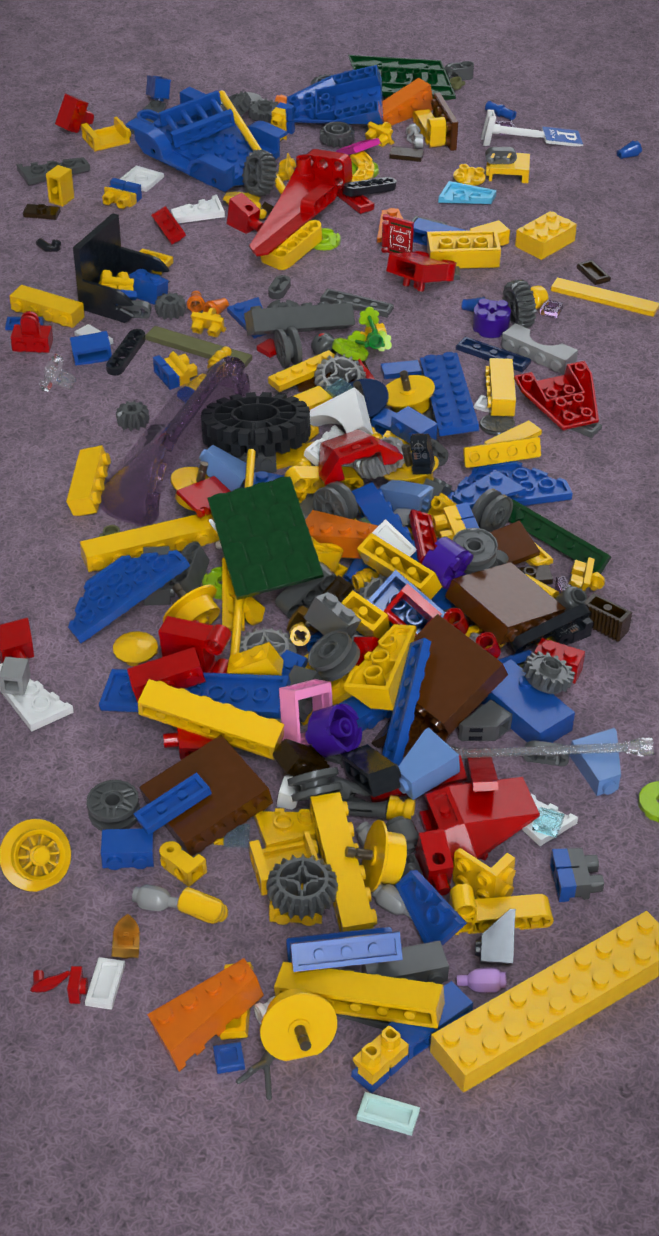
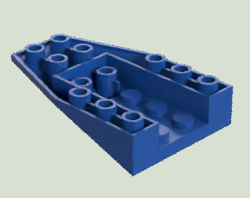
(342, 97)

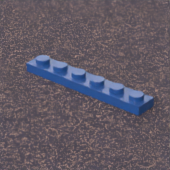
(406, 700)

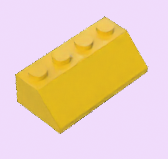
(465, 248)

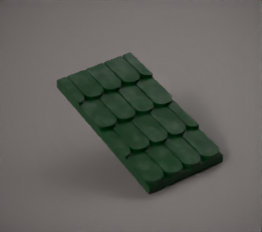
(402, 71)
(264, 537)

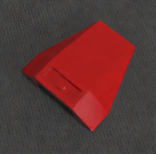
(562, 394)
(350, 447)
(481, 818)

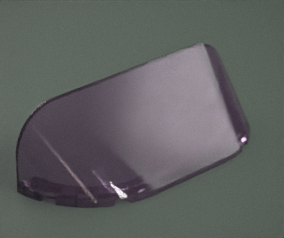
(132, 485)

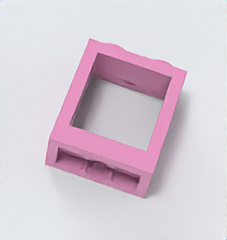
(321, 698)

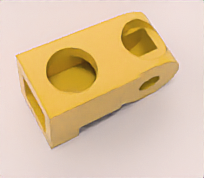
(181, 863)

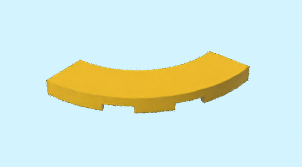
(364, 165)

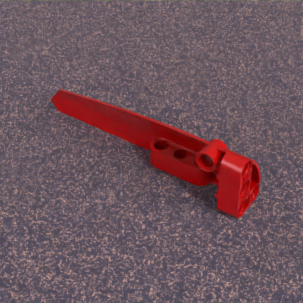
(309, 191)

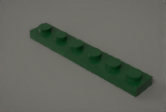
(558, 537)

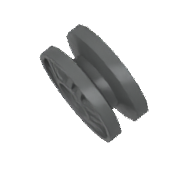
(288, 346)
(336, 500)
(492, 510)
(481, 545)
(334, 655)
(315, 783)
(113, 805)

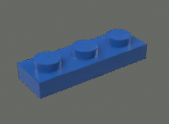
(172, 803)

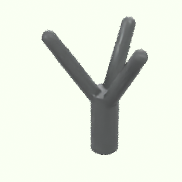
(264, 1064)

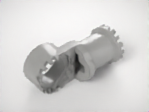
(416, 138)

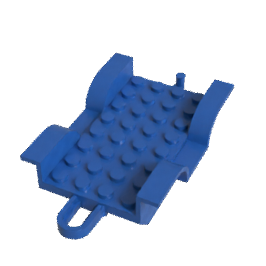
(209, 158)

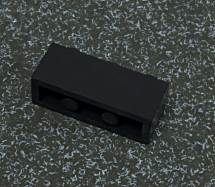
(371, 770)

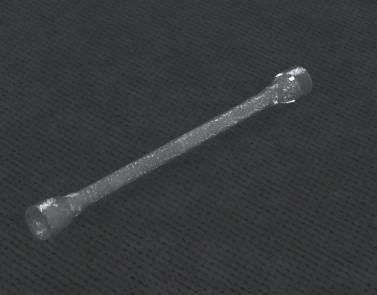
(640, 746)

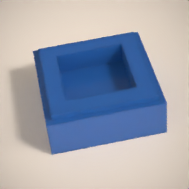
(229, 1057)

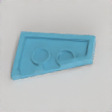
(464, 193)

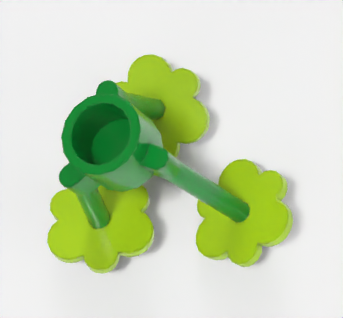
(375, 339)

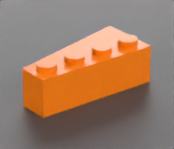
(204, 1011)

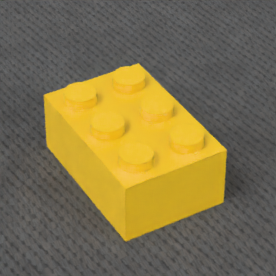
(545, 235)

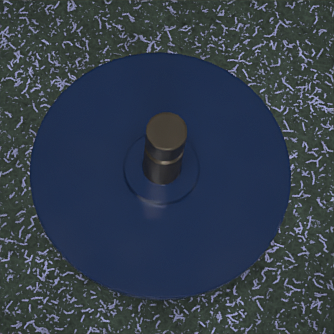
(375, 395)

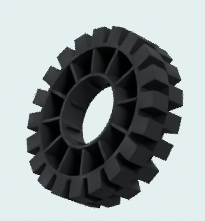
(256, 424)

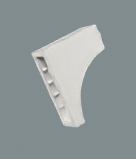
(345, 410)

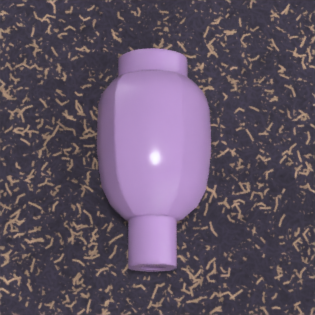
(484, 980)

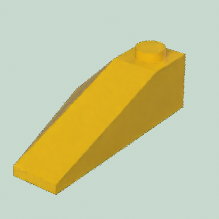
(379, 675)

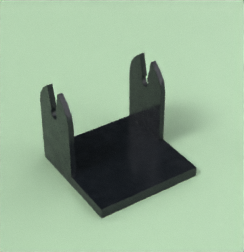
(101, 252)

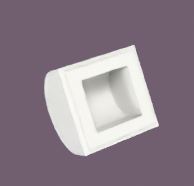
(285, 792)

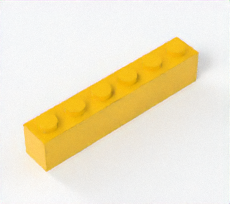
(210, 718)
(333, 837)
(369, 994)

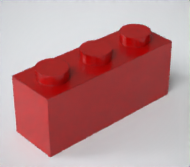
(176, 670)

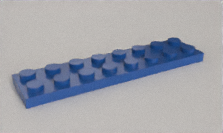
(451, 397)
(242, 691)

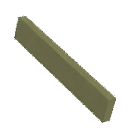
(190, 344)

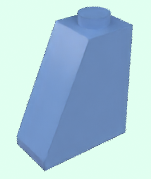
(224, 467)
(408, 495)
(427, 765)
(599, 769)

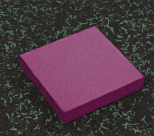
(359, 146)

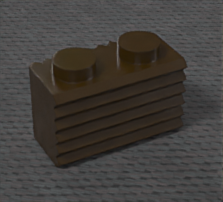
(608, 617)
(298, 758)

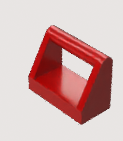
(416, 601)

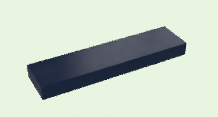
(488, 351)

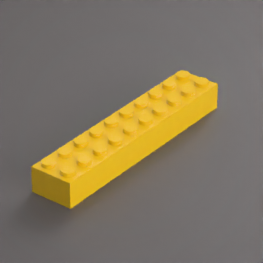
(548, 1003)

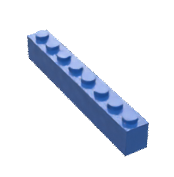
(373, 506)

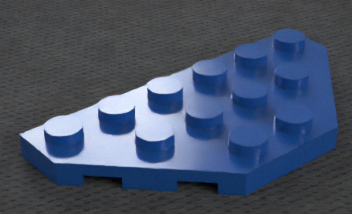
(537, 483)
(121, 588)

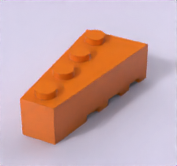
(408, 99)
(339, 531)

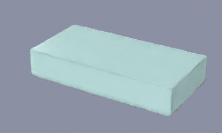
(388, 1113)

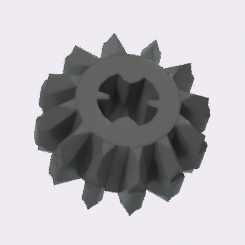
(170, 306)
(132, 415)

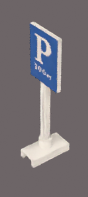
(551, 135)

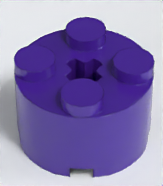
(491, 318)
(447, 560)
(334, 730)

